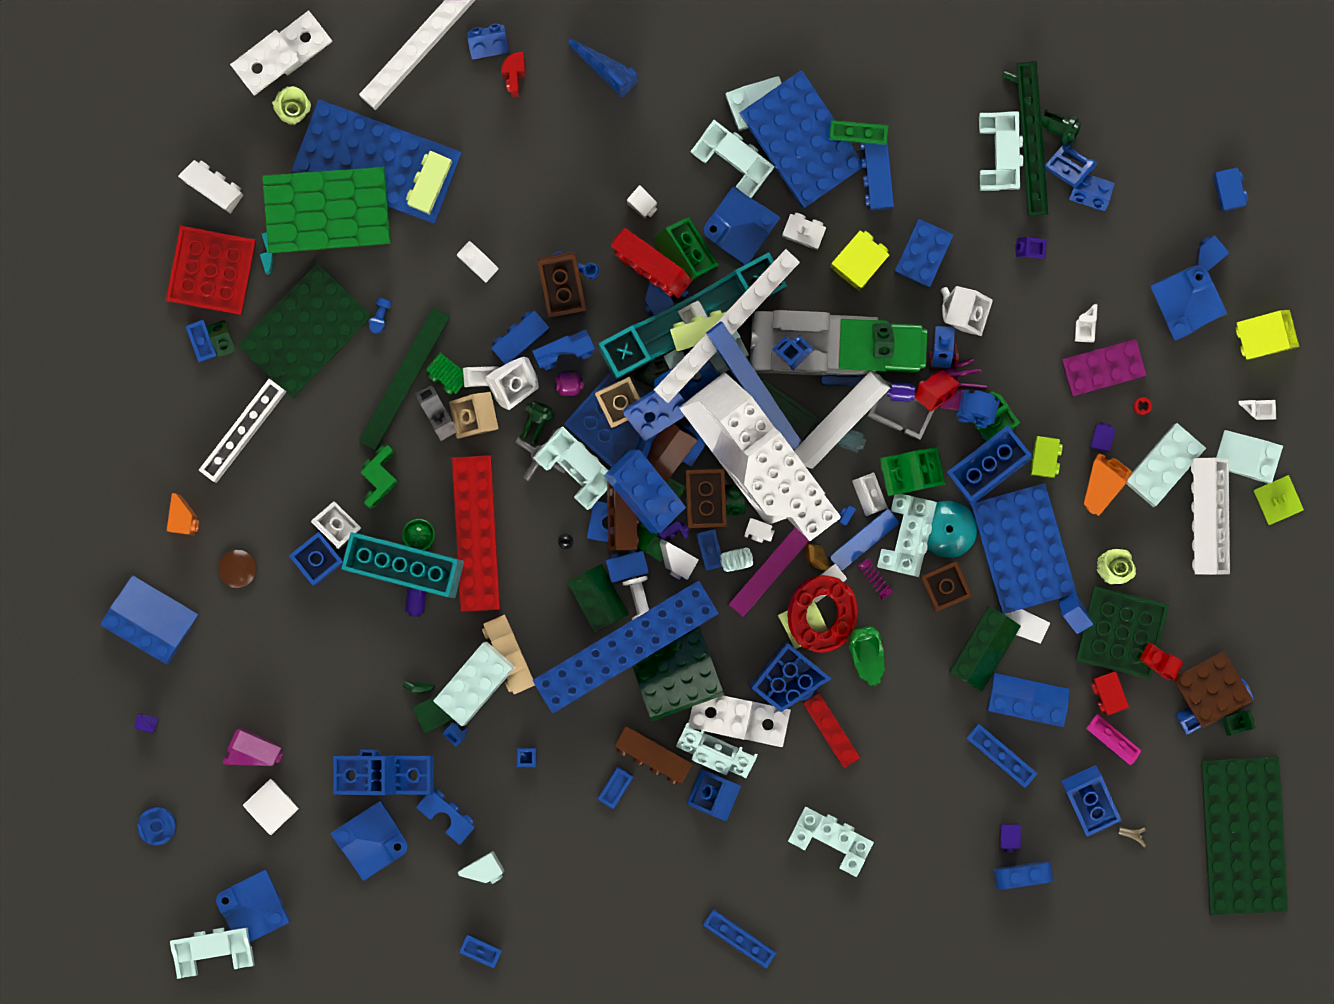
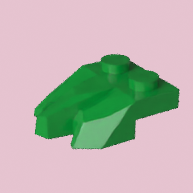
(1003, 418)

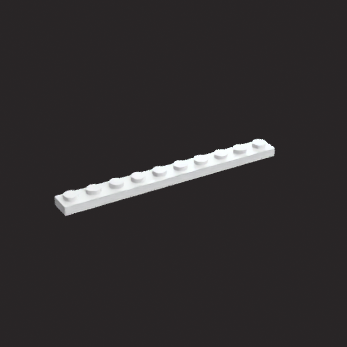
(732, 320)

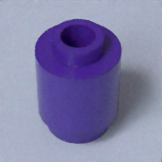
(901, 391)

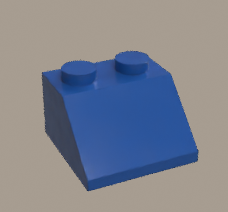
(713, 795)

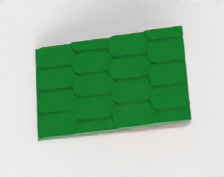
(326, 209)

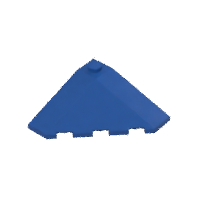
(613, 72)

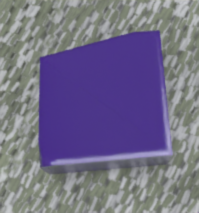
(146, 723)

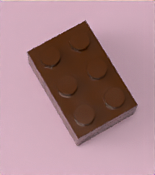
(561, 284)
(706, 498)

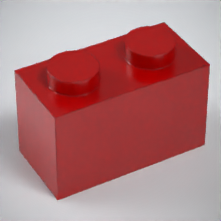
(936, 390)
(1110, 693)

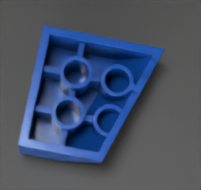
(787, 678)

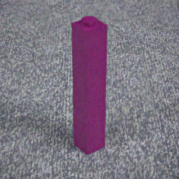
(768, 572)

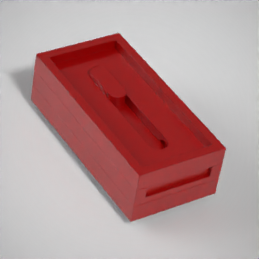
(650, 263)

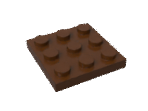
(1212, 689)

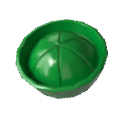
(418, 534)

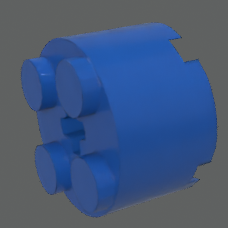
(977, 408)

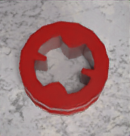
(1142, 400)

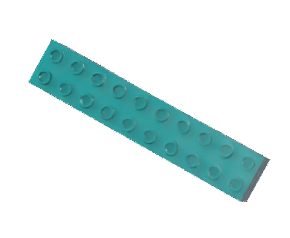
(653, 337)

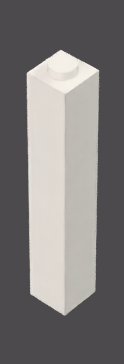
(841, 419)

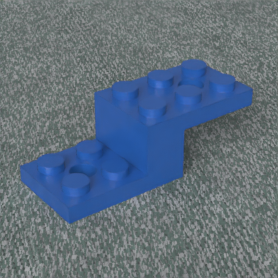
(665, 412)
(382, 775)

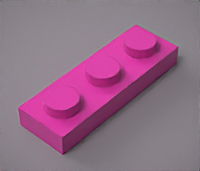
(1113, 739)

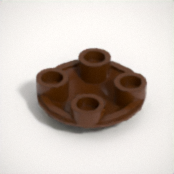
(237, 568)

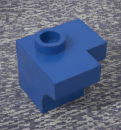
(793, 351)

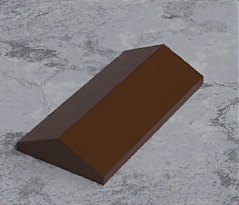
(670, 449)

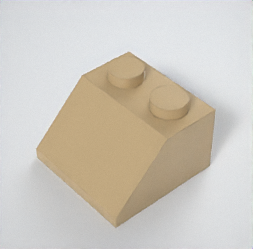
(473, 414)

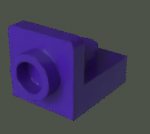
(1031, 247)
(670, 532)

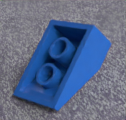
(1091, 800)

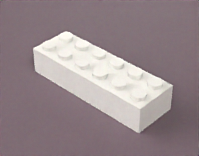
(1211, 516)

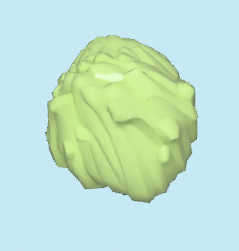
(291, 105)
(1116, 566)

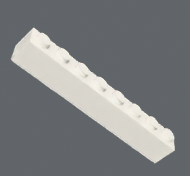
(413, 51)

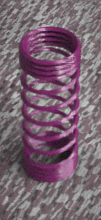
(884, 593)

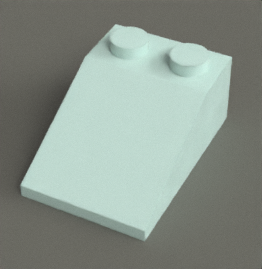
(745, 96)
(1250, 456)

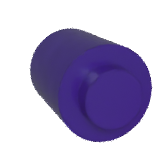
(415, 602)

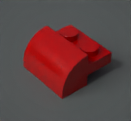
(512, 70)

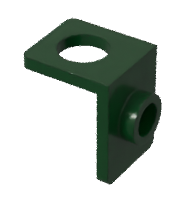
(883, 338)
(221, 339)

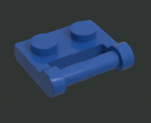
(1068, 170)

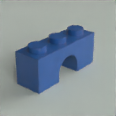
(460, 825)

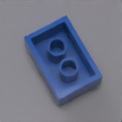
(923, 253)

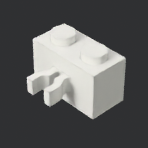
(804, 231)

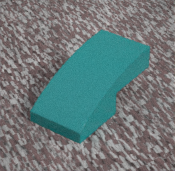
(267, 258)

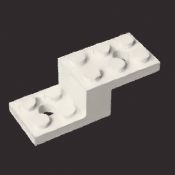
(281, 53)
(741, 720)

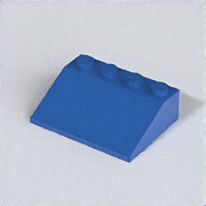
(149, 620)

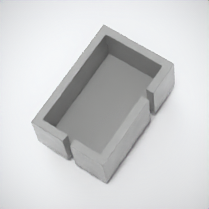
(901, 415)

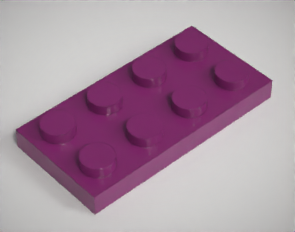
(1104, 367)

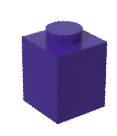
(1102, 437)
(1010, 837)

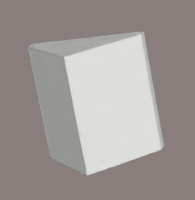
(336, 525)

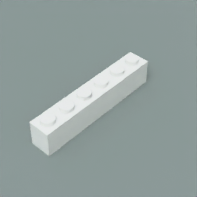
(242, 430)

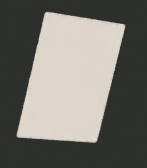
(1031, 625)

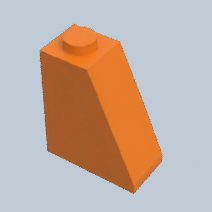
(1105, 483)

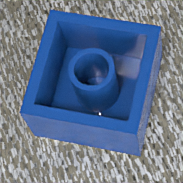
(316, 558)

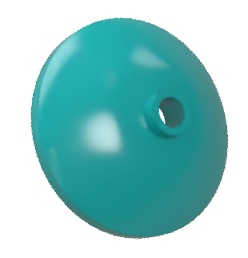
(963, 534)

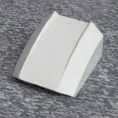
(512, 382)

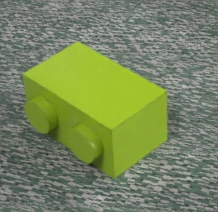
(1045, 457)

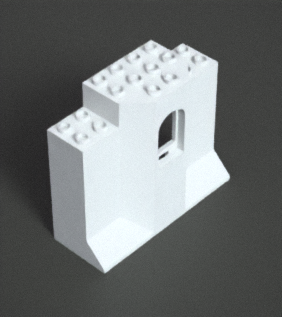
(758, 457)

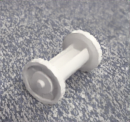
(638, 594)

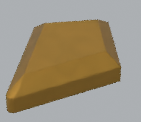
(816, 557)

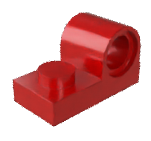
(1162, 663)

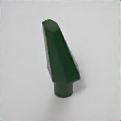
(418, 687)

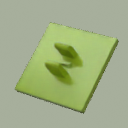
(1278, 500)

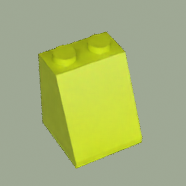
(860, 260)
(1267, 334)

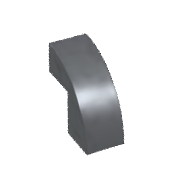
(436, 412)

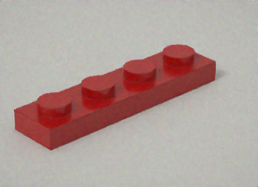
(831, 730)

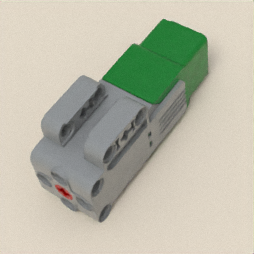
(839, 343)

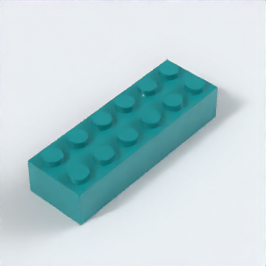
(402, 565)

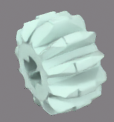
(736, 559)

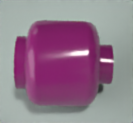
(568, 383)

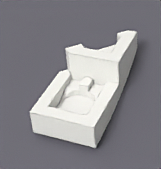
(1086, 326)
(1260, 409)

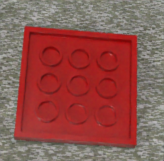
(211, 270)

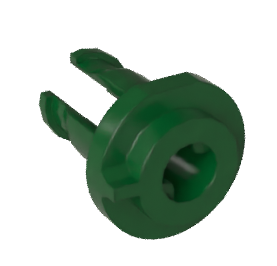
(1061, 126)
(540, 414)

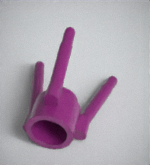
(953, 373)

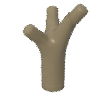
(1134, 834)

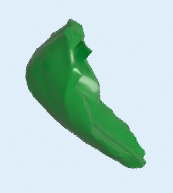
(867, 654)

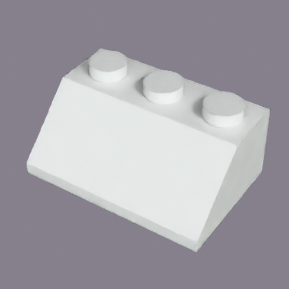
(212, 185)

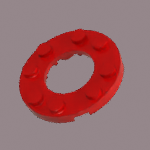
(846, 613)

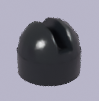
(565, 545)

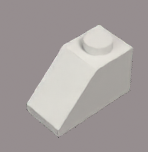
(642, 203)
(477, 261)
(677, 561)

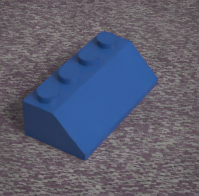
(989, 465)
(1028, 700)

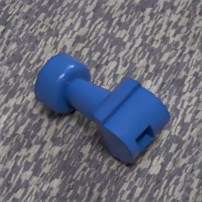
(377, 323)

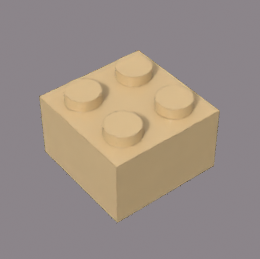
(616, 398)

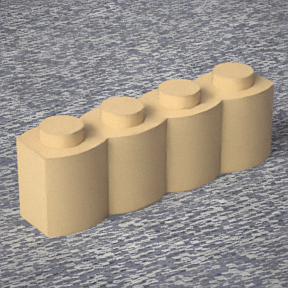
(505, 643)

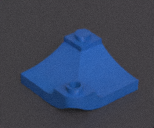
(740, 225)
(1188, 301)
(577, 344)
(370, 840)
(253, 906)

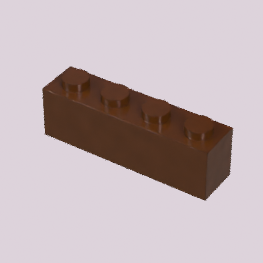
(621, 523)
(653, 754)

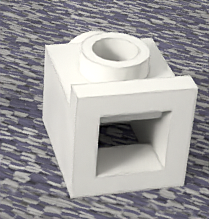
(759, 531)

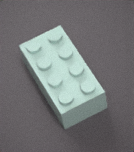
(1165, 465)
(474, 683)

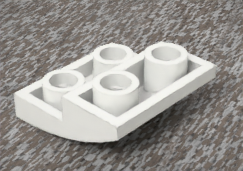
(270, 806)

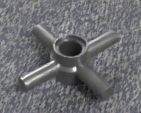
(533, 450)

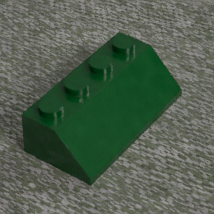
(985, 648)

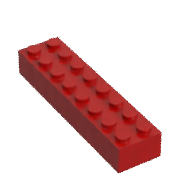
(476, 533)

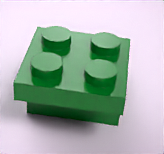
(912, 471)
(378, 476)

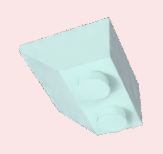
(484, 869)

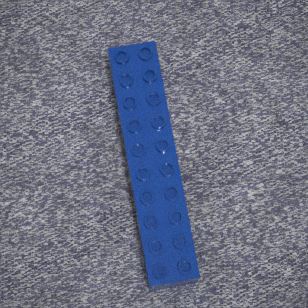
(625, 647)

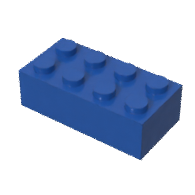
(644, 491)

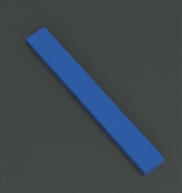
(750, 381)

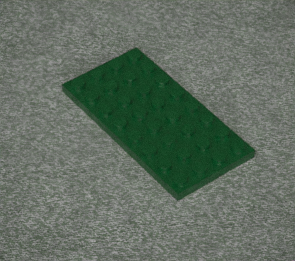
(1244, 836)

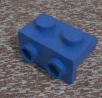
(487, 41)
(1093, 192)

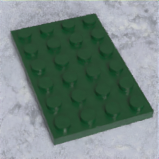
(305, 330)

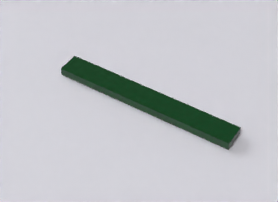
(1032, 138)
(404, 378)

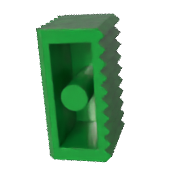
(447, 373)

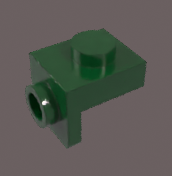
(734, 500)
(1238, 722)

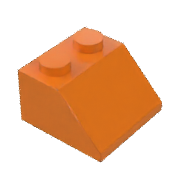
(181, 517)

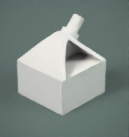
(965, 309)

